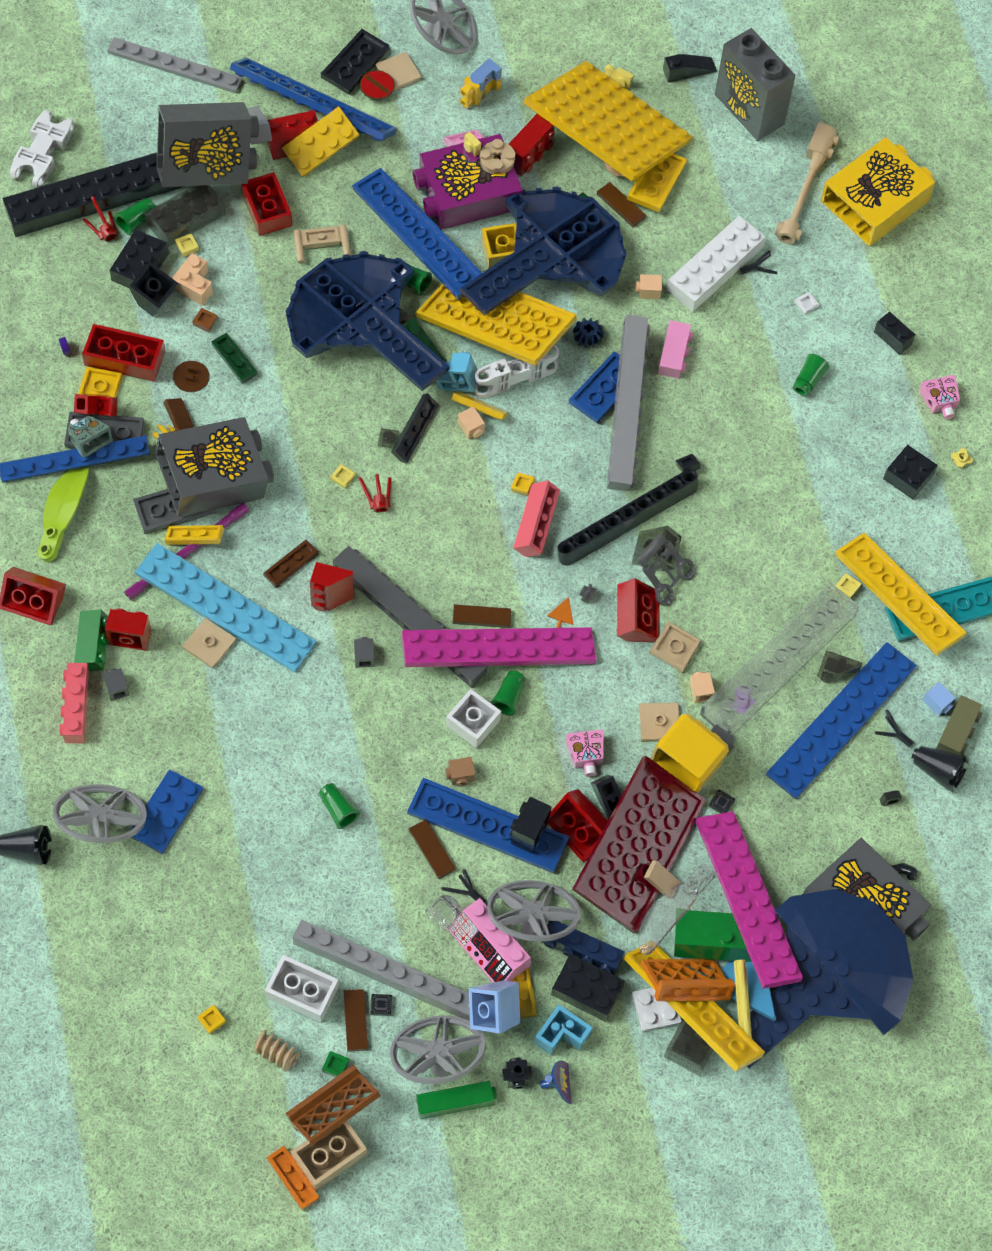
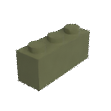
(960, 726)

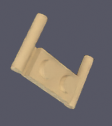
(321, 238)

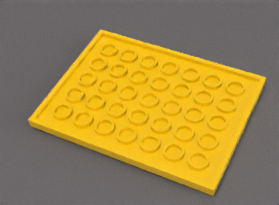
(608, 120)

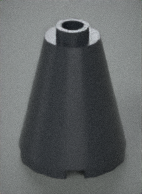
(941, 765)
(27, 845)

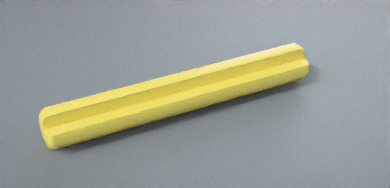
(742, 996)

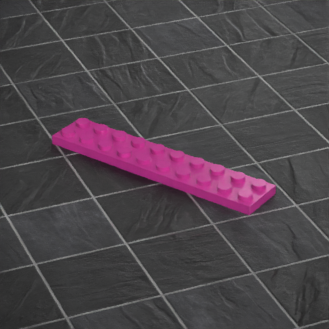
(498, 647)
(748, 900)

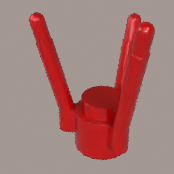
(107, 231)
(380, 502)

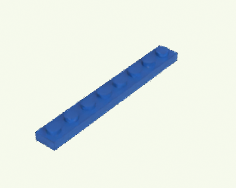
(72, 459)

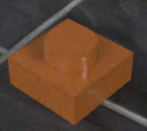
(205, 320)

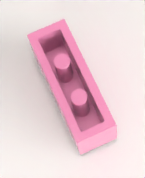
(675, 349)

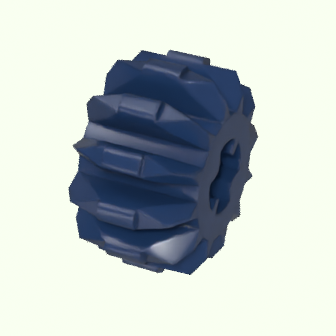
(581, 332)

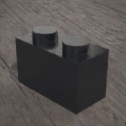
(894, 333)

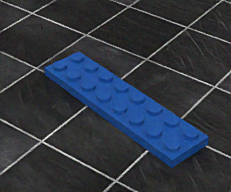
(482, 824)

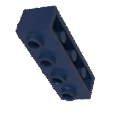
(585, 947)

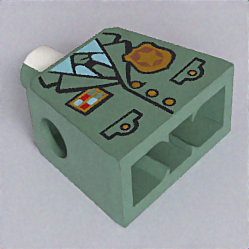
(89, 435)

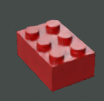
(532, 143)
(267, 204)

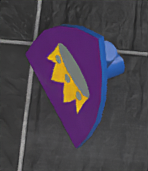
(560, 1079)

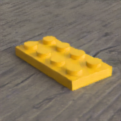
(320, 141)
(656, 184)

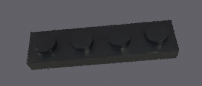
(415, 428)

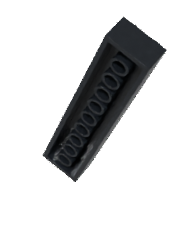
(72, 197)

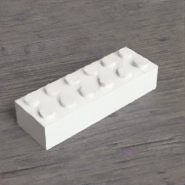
(715, 263)

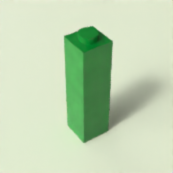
(455, 1099)

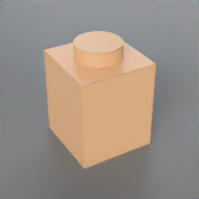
(649, 286)
(471, 423)
(701, 686)

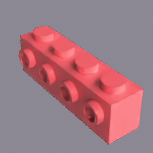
(536, 519)
(75, 705)

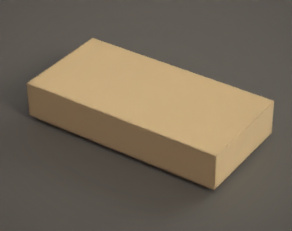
(661, 878)

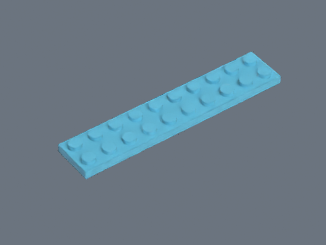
(225, 607)

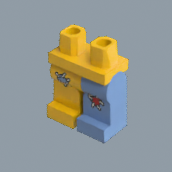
(480, 83)

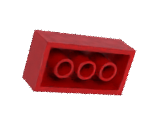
(123, 352)

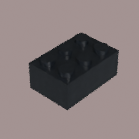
(135, 256)
(587, 987)

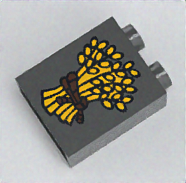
(754, 84)
(205, 144)
(213, 466)
(868, 876)

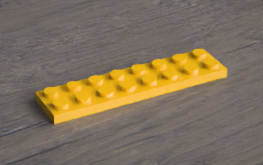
(900, 594)
(706, 1019)

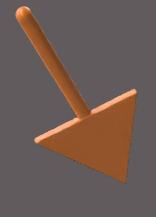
(562, 613)

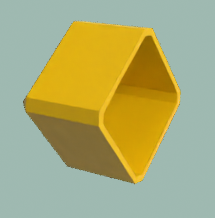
(690, 752)

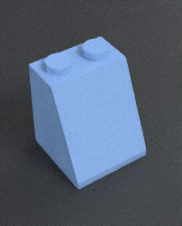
(494, 1006)

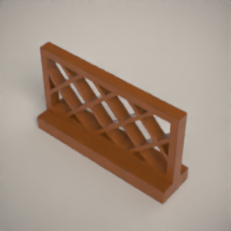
(326, 1099)

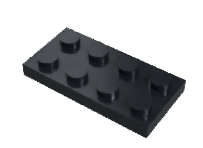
(355, 61)

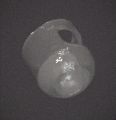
(442, 903)

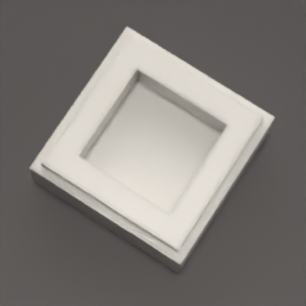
(806, 303)

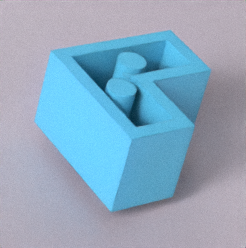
(460, 374)
(564, 1026)

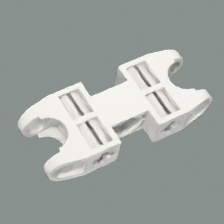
(46, 138)
(505, 375)

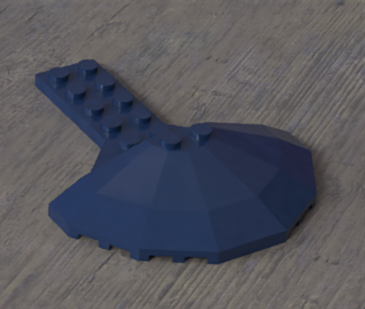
(555, 240)
(358, 306)
(849, 962)

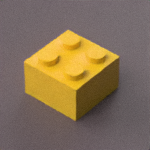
(498, 242)

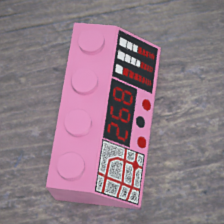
(488, 946)

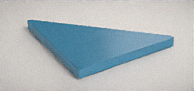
(759, 999)

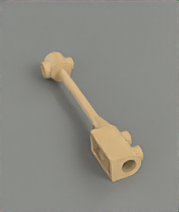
(818, 152)

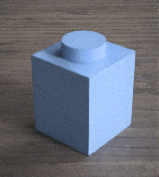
(939, 699)

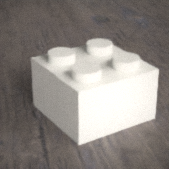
(473, 718)

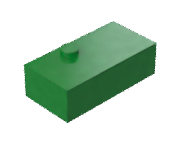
(709, 937)

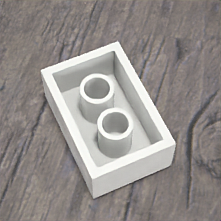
(302, 988)

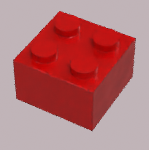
(128, 629)

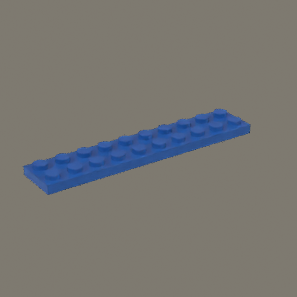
(313, 98)
(417, 231)
(840, 720)

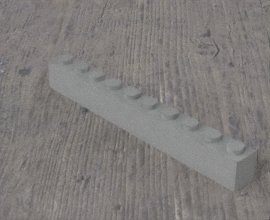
(627, 403)
(382, 969)

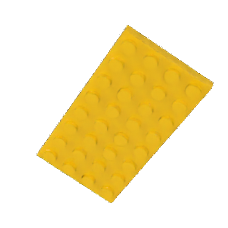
(517, 327)

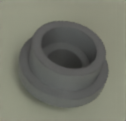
(587, 592)

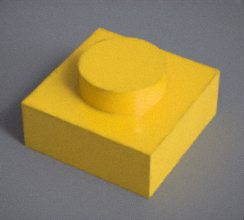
(522, 483)
(211, 1019)

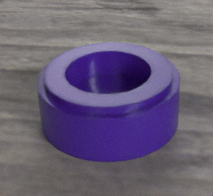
(64, 346)

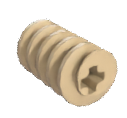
(276, 1052)

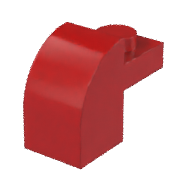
(95, 404)

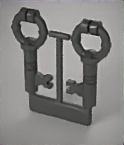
(650, 572)

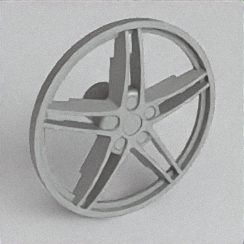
(442, 22)
(99, 815)
(533, 913)
(437, 1053)

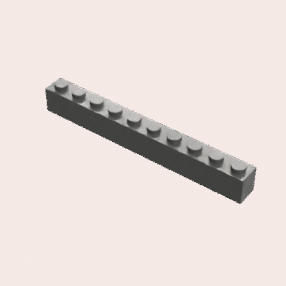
(397, 605)

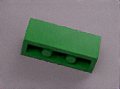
(91, 639)

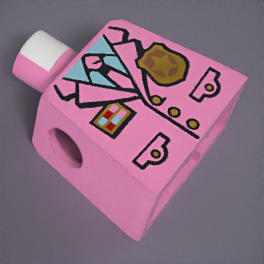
(941, 395)
(586, 750)

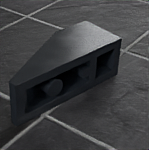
(687, 66)
(606, 793)

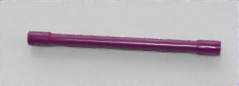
(233, 516)

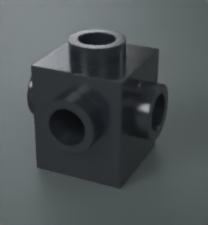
(516, 1080)

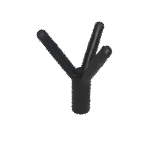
(754, 266)
(899, 734)
(467, 883)

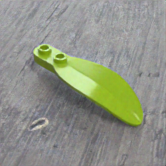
(60, 510)

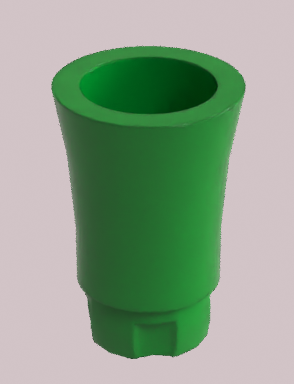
(133, 216)
(420, 280)
(810, 374)
(509, 693)
(338, 806)

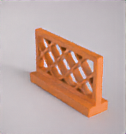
(686, 988)

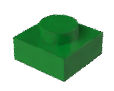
(335, 1064)

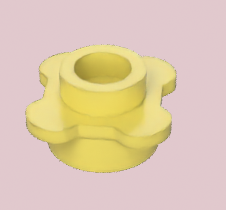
(960, 463)

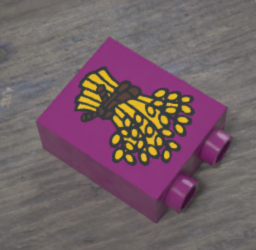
(459, 186)

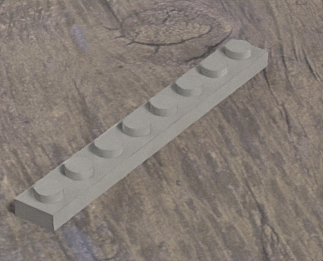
(175, 65)

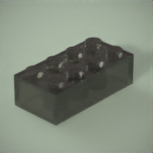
(185, 213)

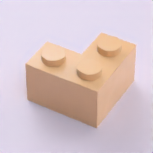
(192, 280)

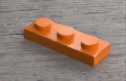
(293, 1178)

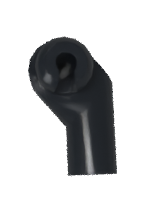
(906, 869)

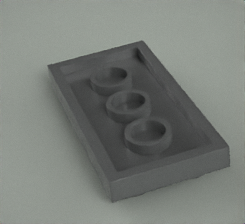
(120, 426)
(158, 512)

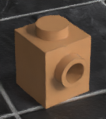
(460, 771)

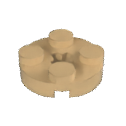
(497, 148)

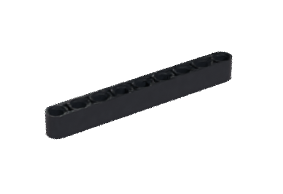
(627, 517)

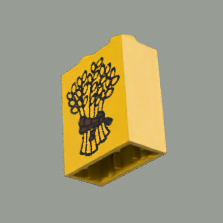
(878, 190)

